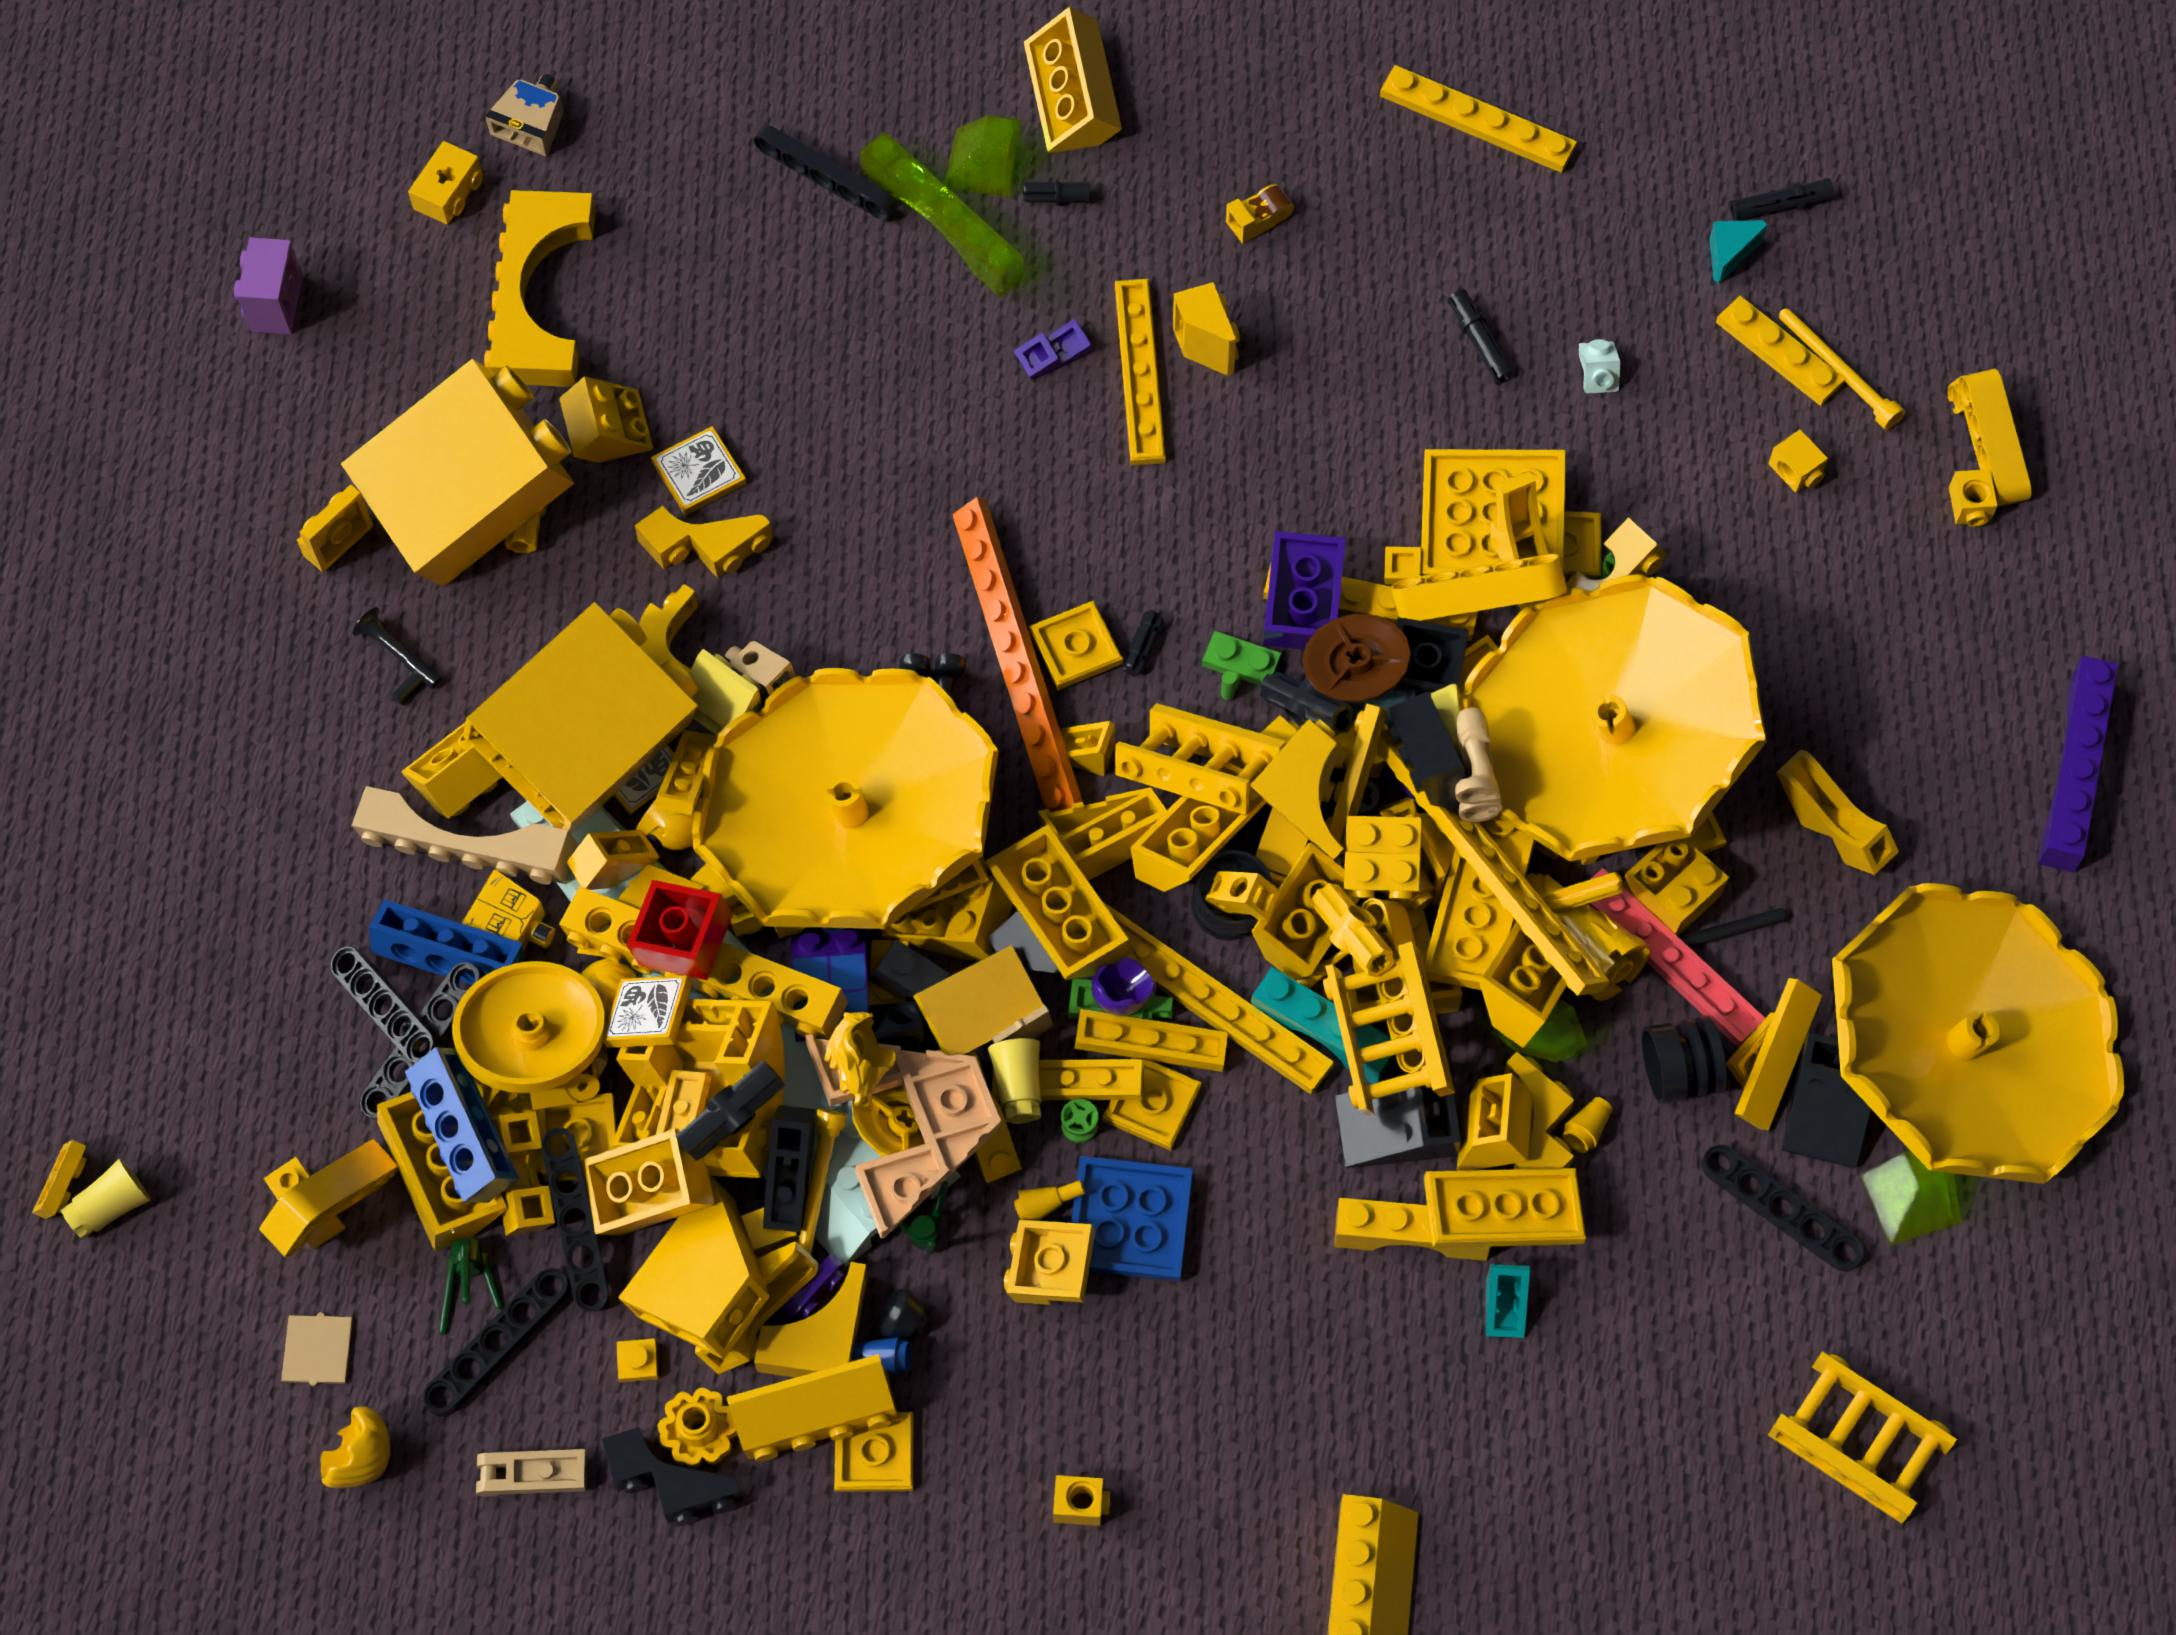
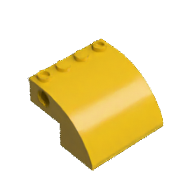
(725, 1043)

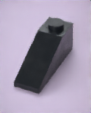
(789, 1167)

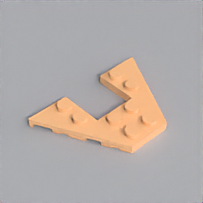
(950, 1111)

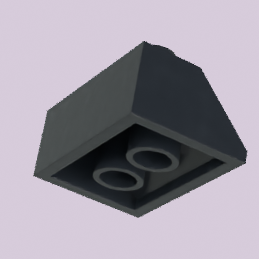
(1427, 750)

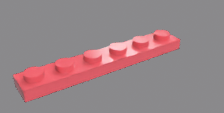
(1683, 967)

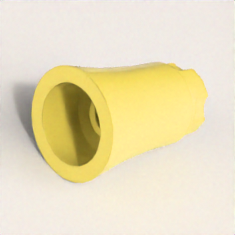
(1017, 1078)
(105, 1200)

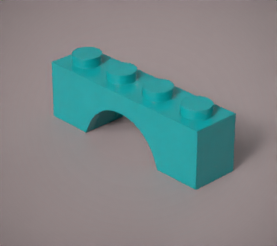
(1315, 1016)

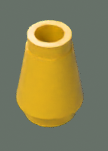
(1587, 1125)

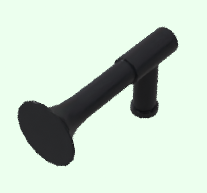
(421, 672)

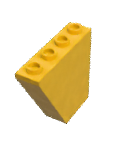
(701, 1278)

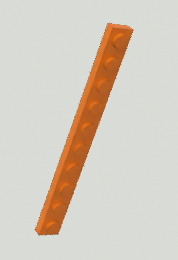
(1016, 656)

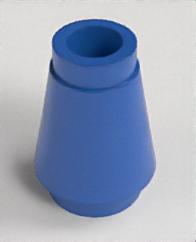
(894, 1353)

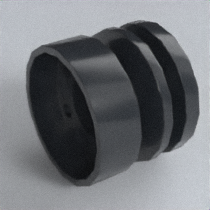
(1216, 922)
(1692, 1058)

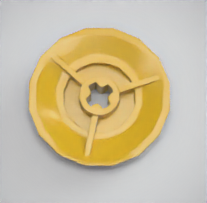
(888, 1123)

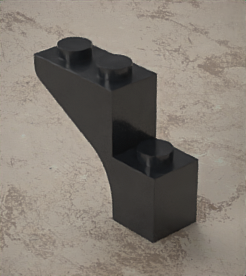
(680, 1489)

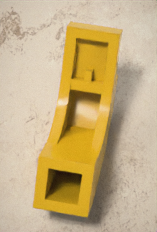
(663, 624)

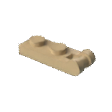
(532, 1472)

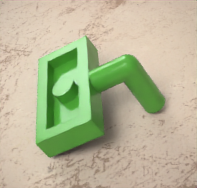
(1238, 661)

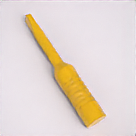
(1320, 971)

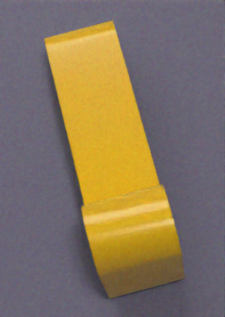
(1992, 433)
(326, 1195)

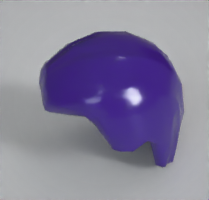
(1122, 987)

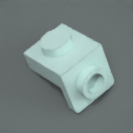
(1600, 366)

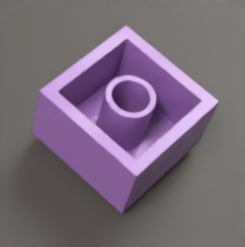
(269, 285)

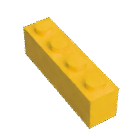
(1281, 841)

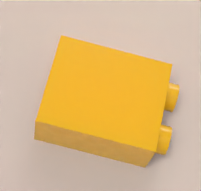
(460, 470)
(582, 717)

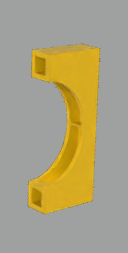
(534, 228)

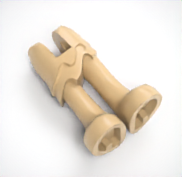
(1478, 794)

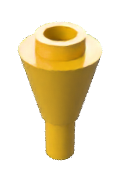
(1039, 1202)

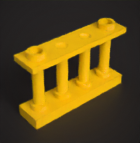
(1203, 737)
(1425, 1038)
(1861, 1475)

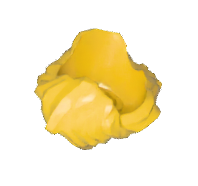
(858, 1057)

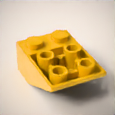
(956, 923)

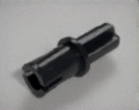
(1057, 192)

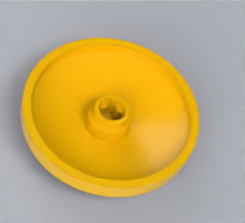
(529, 1027)

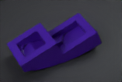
(1053, 352)

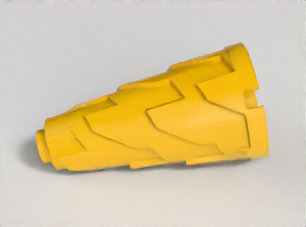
(1604, 940)

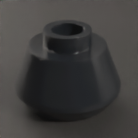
(902, 1315)

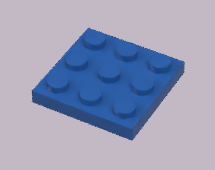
(1136, 1216)

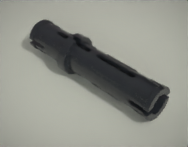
(1818, 191)
(1474, 326)

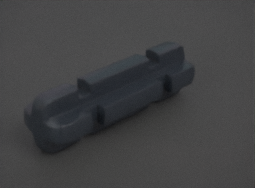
(1142, 643)

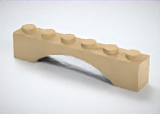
(530, 851)

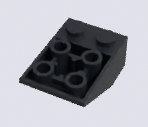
(1824, 1113)
(1404, 1128)

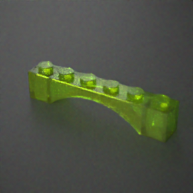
(977, 243)

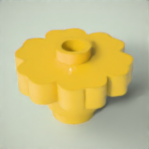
(703, 1444)

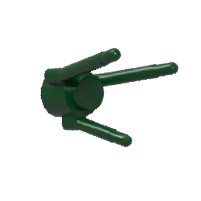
(924, 1228)
(465, 1262)

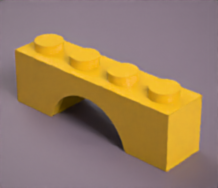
(1381, 1224)

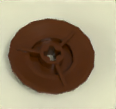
(1356, 657)

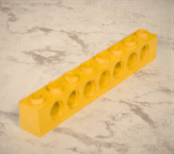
(819, 1016)

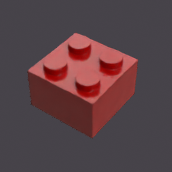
(679, 929)

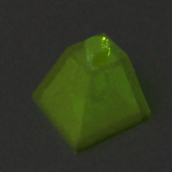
(985, 156)
(1555, 1039)
(1911, 1198)

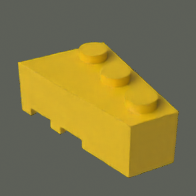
(1102, 832)

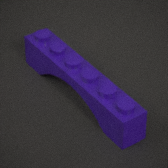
(2080, 763)

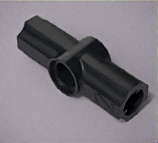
(1304, 702)
(730, 1110)

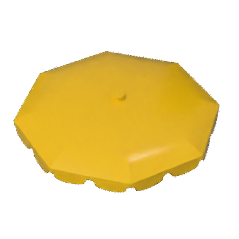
(1617, 715)
(845, 799)
(1977, 1033)

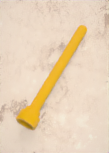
(1886, 411)
(829, 1126)

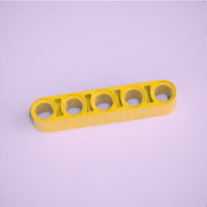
(1479, 588)
(1396, 930)

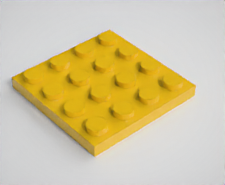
(1463, 501)

